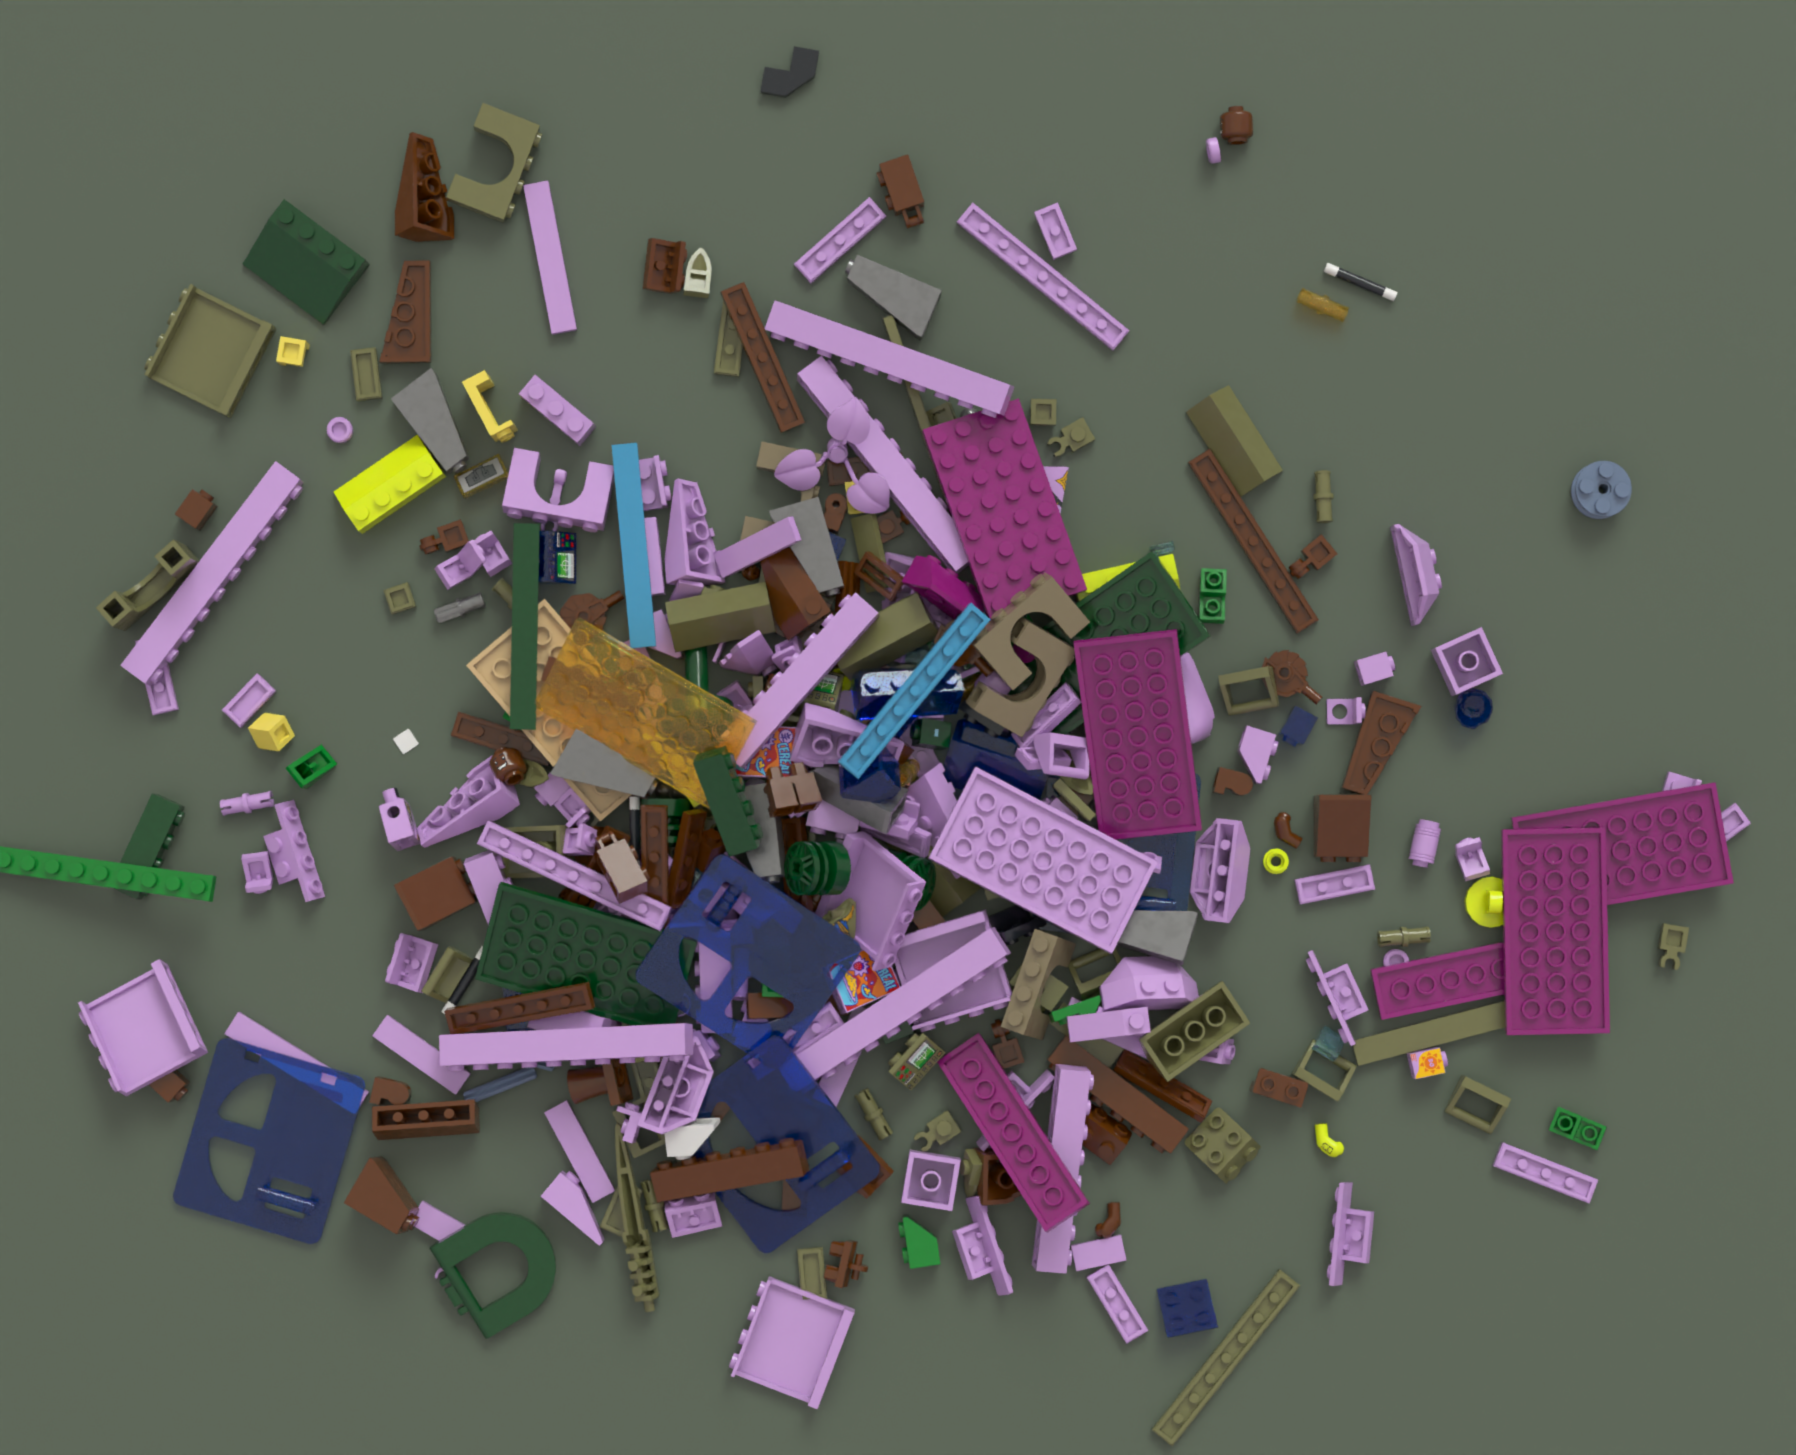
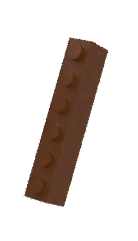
(1122, 1098)
(729, 1170)

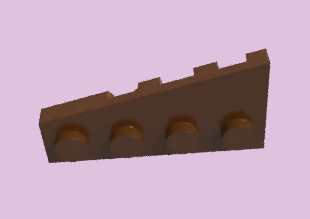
(410, 323)
(1377, 739)

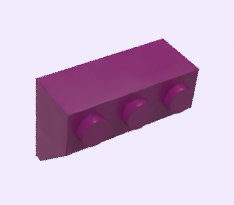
(941, 586)

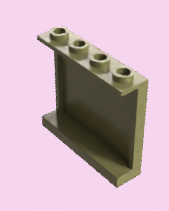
(209, 351)

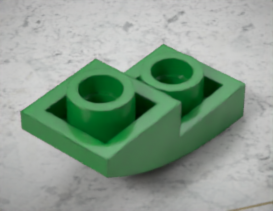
(1212, 595)
(1577, 1128)

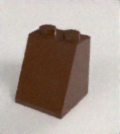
(1341, 827)
(436, 893)
(383, 1197)

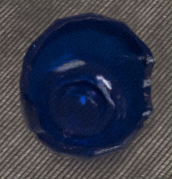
(1473, 708)

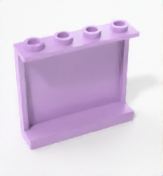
(884, 898)
(932, 944)
(142, 1030)
(792, 1341)

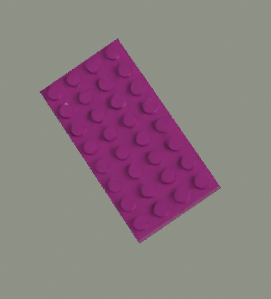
(1002, 505)
(1138, 734)
(1653, 840)
(1555, 931)

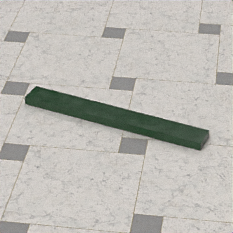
(524, 626)

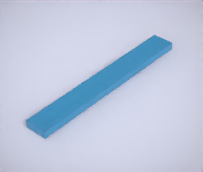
(634, 545)
(913, 690)

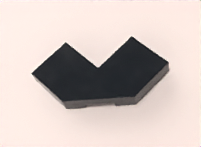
(783, 82)

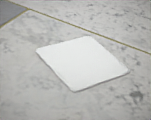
(405, 741)

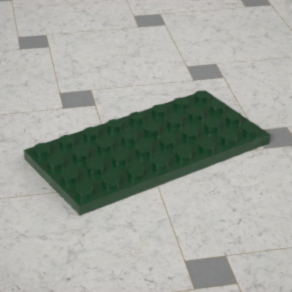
(1130, 603)
(555, 943)

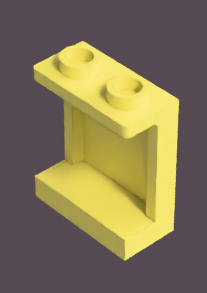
(475, 386)

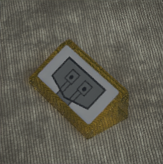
(481, 476)

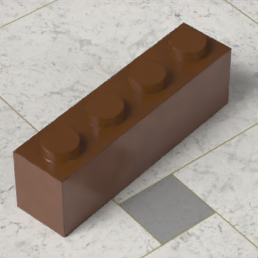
(425, 1119)

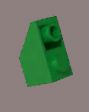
(920, 1242)

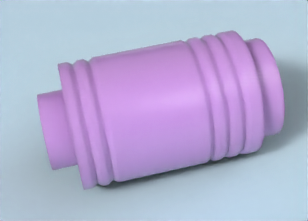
(1424, 843)

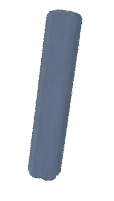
(500, 1084)

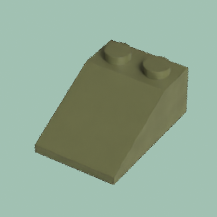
(547, 836)

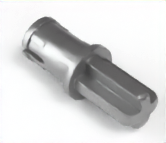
(459, 607)

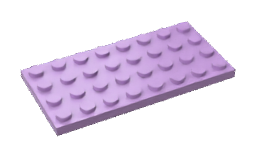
(1043, 860)

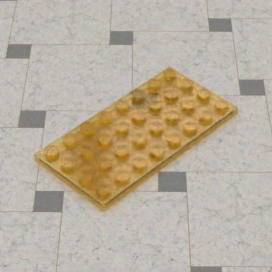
(639, 708)

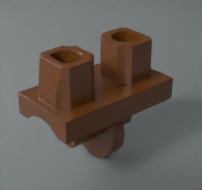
(841, 1274)

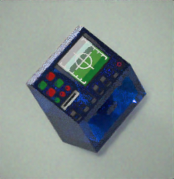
(557, 557)

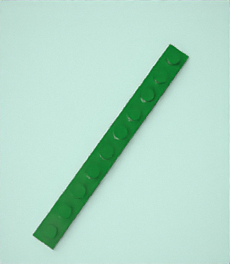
(107, 874)

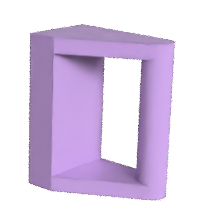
(1045, 745)

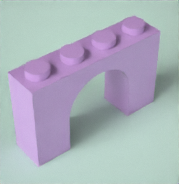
(586, 511)

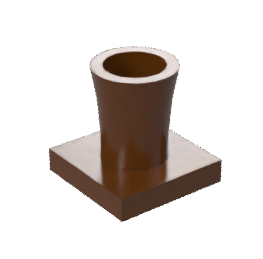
(601, 1080)

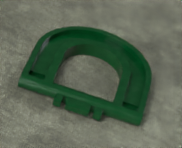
(479, 1234)

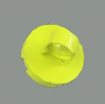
(1485, 902)

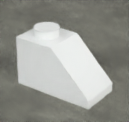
(688, 1138)

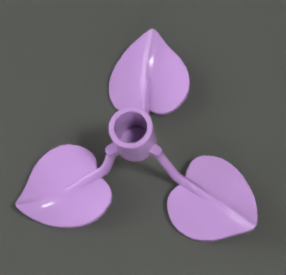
(844, 424)

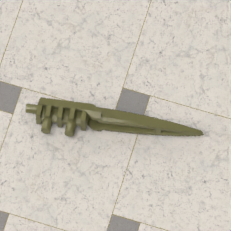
(635, 1235)

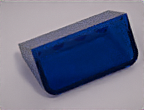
(876, 686)
(976, 748)

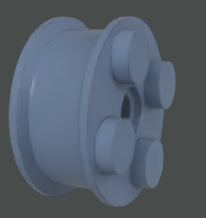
(1615, 487)

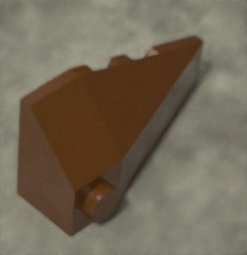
(421, 198)
(792, 594)
(995, 1183)

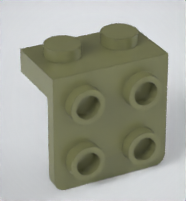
(1222, 1145)

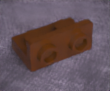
(1279, 1087)

